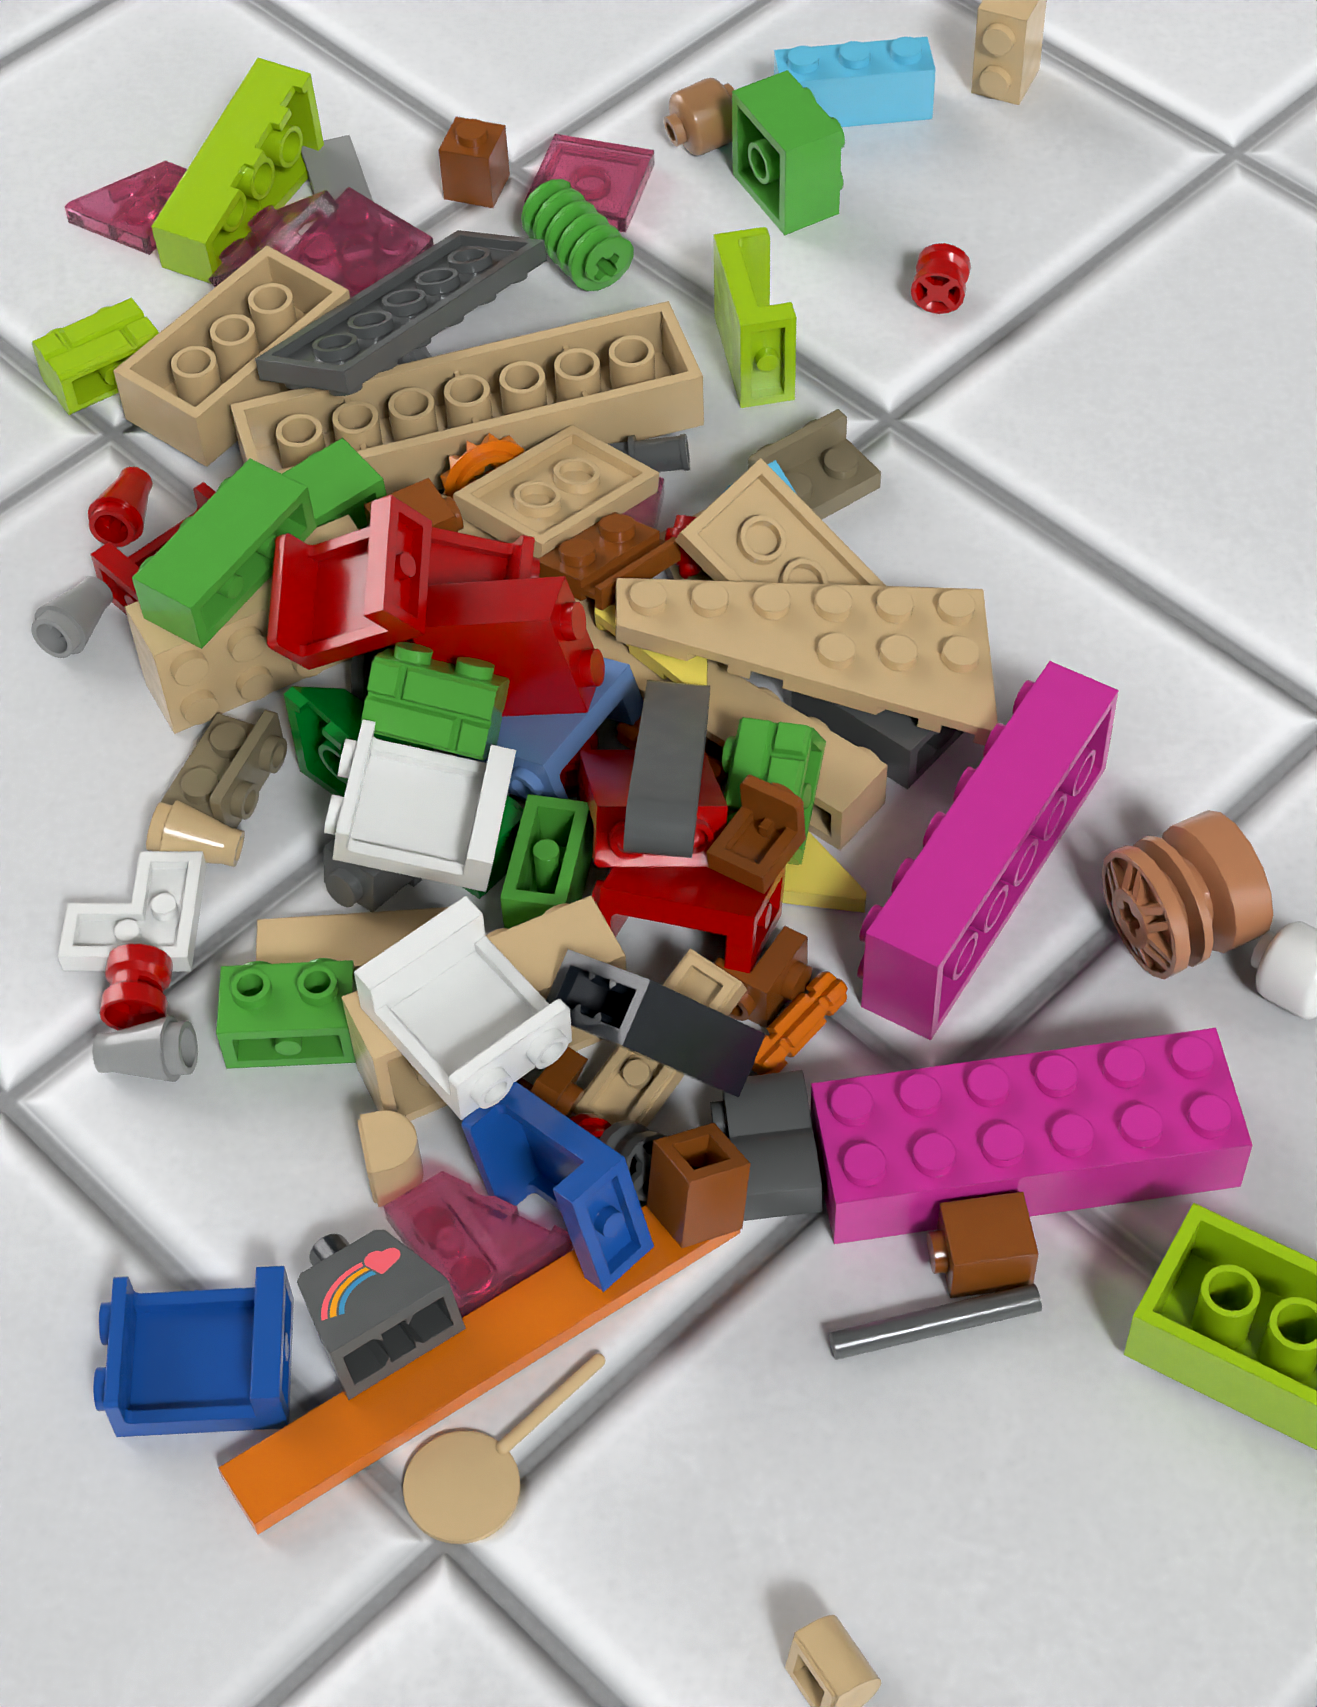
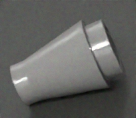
(69, 620)
(149, 1050)

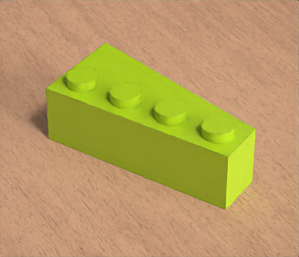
(240, 169)

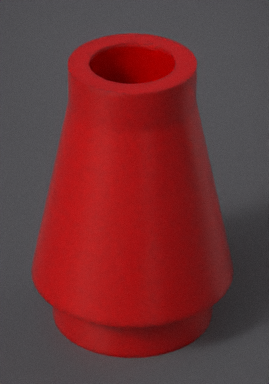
(121, 509)

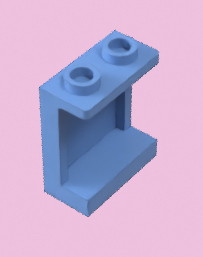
(550, 741)

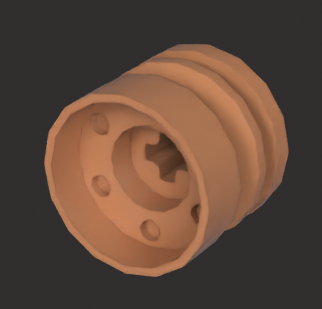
(1187, 894)

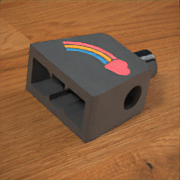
(375, 1306)

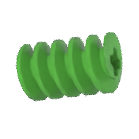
(576, 235)

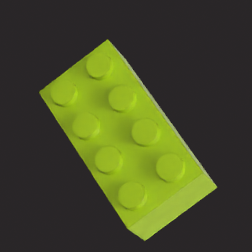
(1234, 1322)

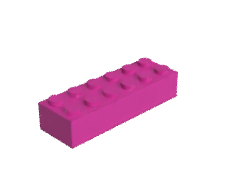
(985, 849)
(1053, 1124)

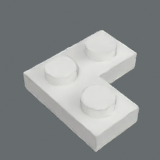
(160, 915)

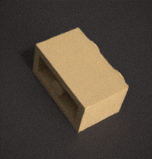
(1007, 48)

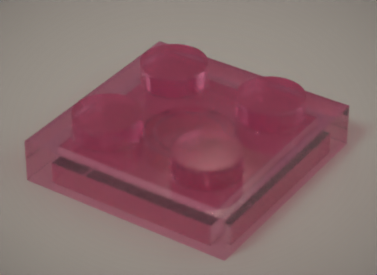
(359, 243)

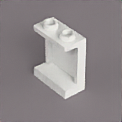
(419, 810)
(461, 1010)

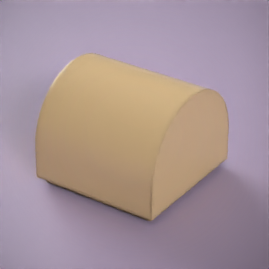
(390, 1154)
(830, 1666)

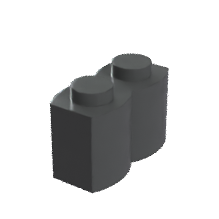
(776, 1136)

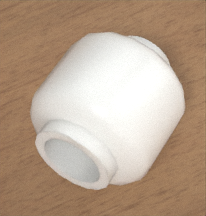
(1288, 968)

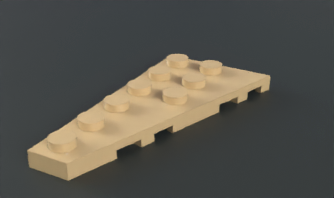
(840, 643)

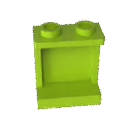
(753, 333)

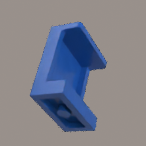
(534, 1148)
(197, 1358)

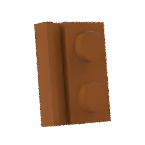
(609, 551)

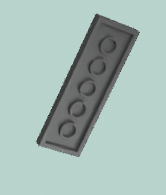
(400, 312)

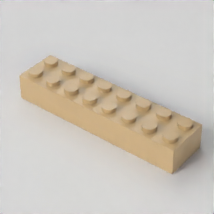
(599, 374)

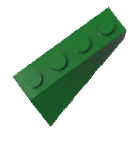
(322, 722)

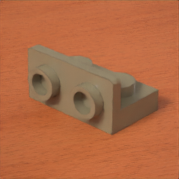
(823, 464)
(230, 767)

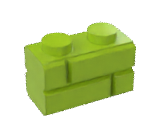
(81, 357)

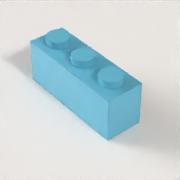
(866, 79)

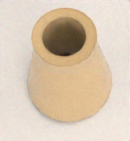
(187, 829)

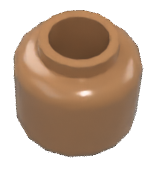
(701, 116)

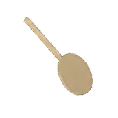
(468, 1482)

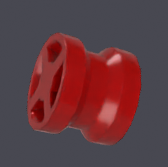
(940, 278)

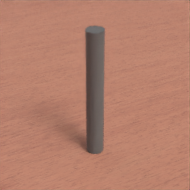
(935, 1321)

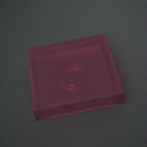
(604, 173)

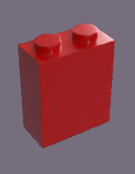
(527, 631)

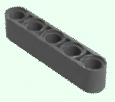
(667, 770)

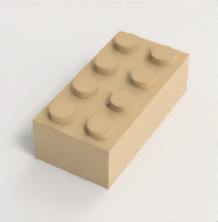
(206, 357)
(231, 667)
(534, 950)

